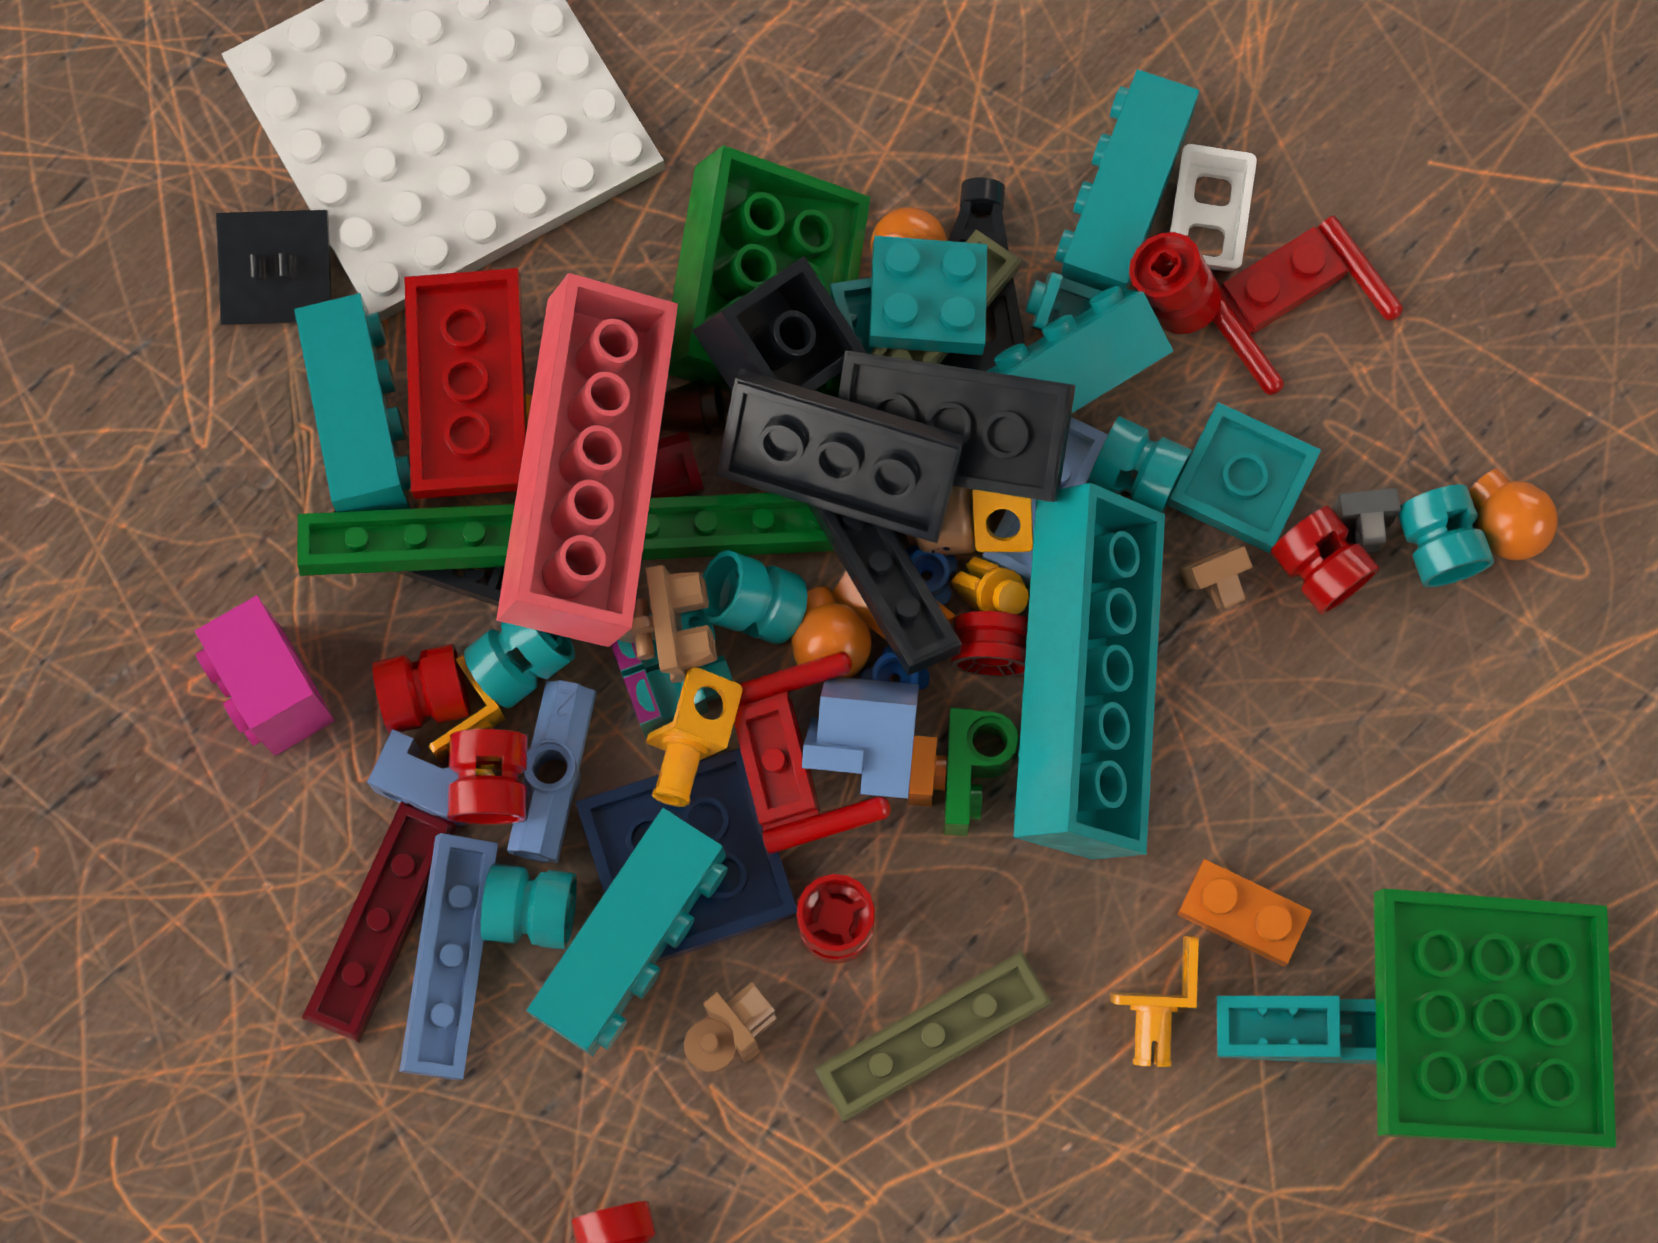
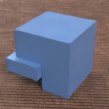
(865, 731)

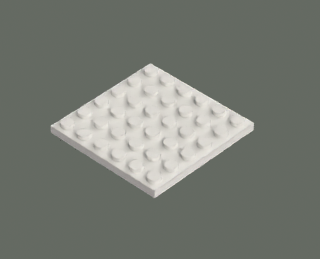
(440, 129)

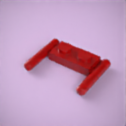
(1288, 280)
(774, 755)

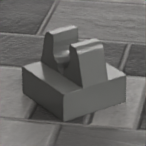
(1368, 515)

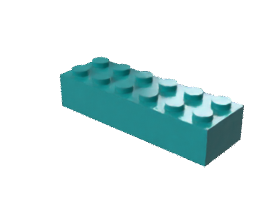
(1090, 674)

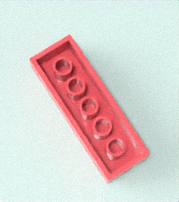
(588, 462)

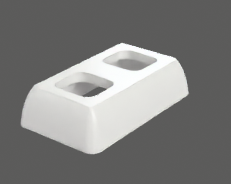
(1230, 219)

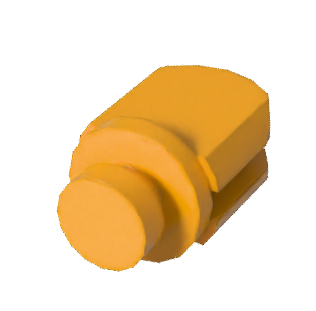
(991, 587)

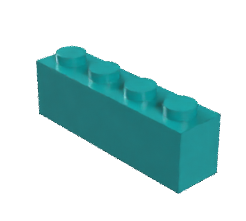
(1129, 182)
(1094, 348)
(352, 405)
(628, 933)

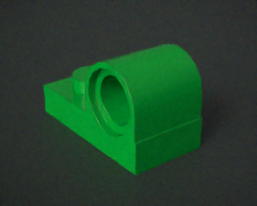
(962, 798)

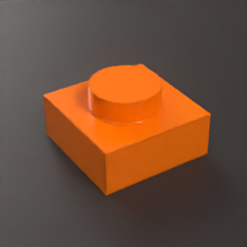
(927, 771)

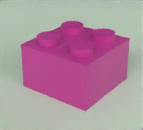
(264, 676)

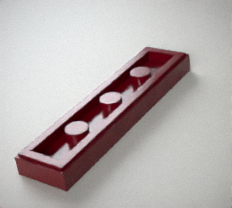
(377, 924)

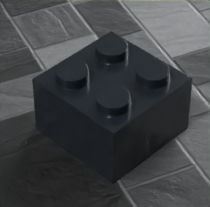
(781, 331)

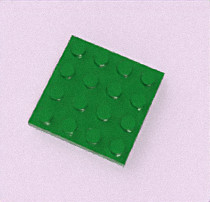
(1493, 1020)

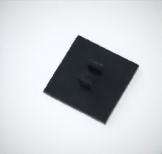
(272, 264)

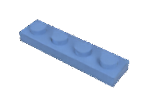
(447, 959)

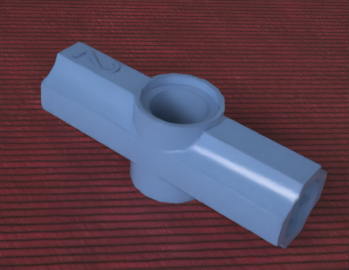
(557, 736)

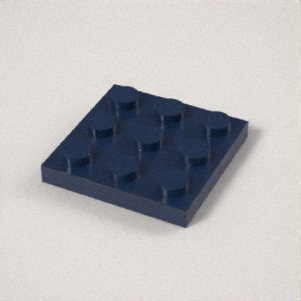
(722, 808)

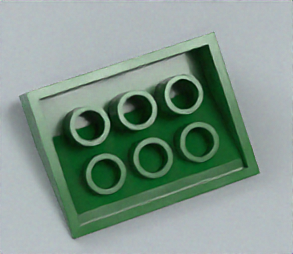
(746, 226)

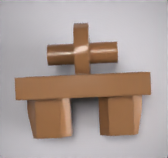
(676, 648)
(731, 1028)

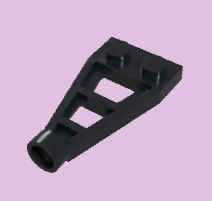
(987, 197)

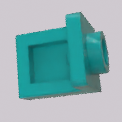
(1057, 299)

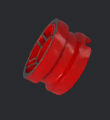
(991, 643)

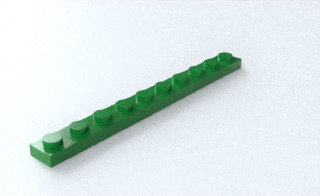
(481, 534)

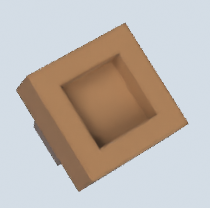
(1219, 575)

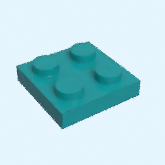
(928, 295)
(1243, 477)

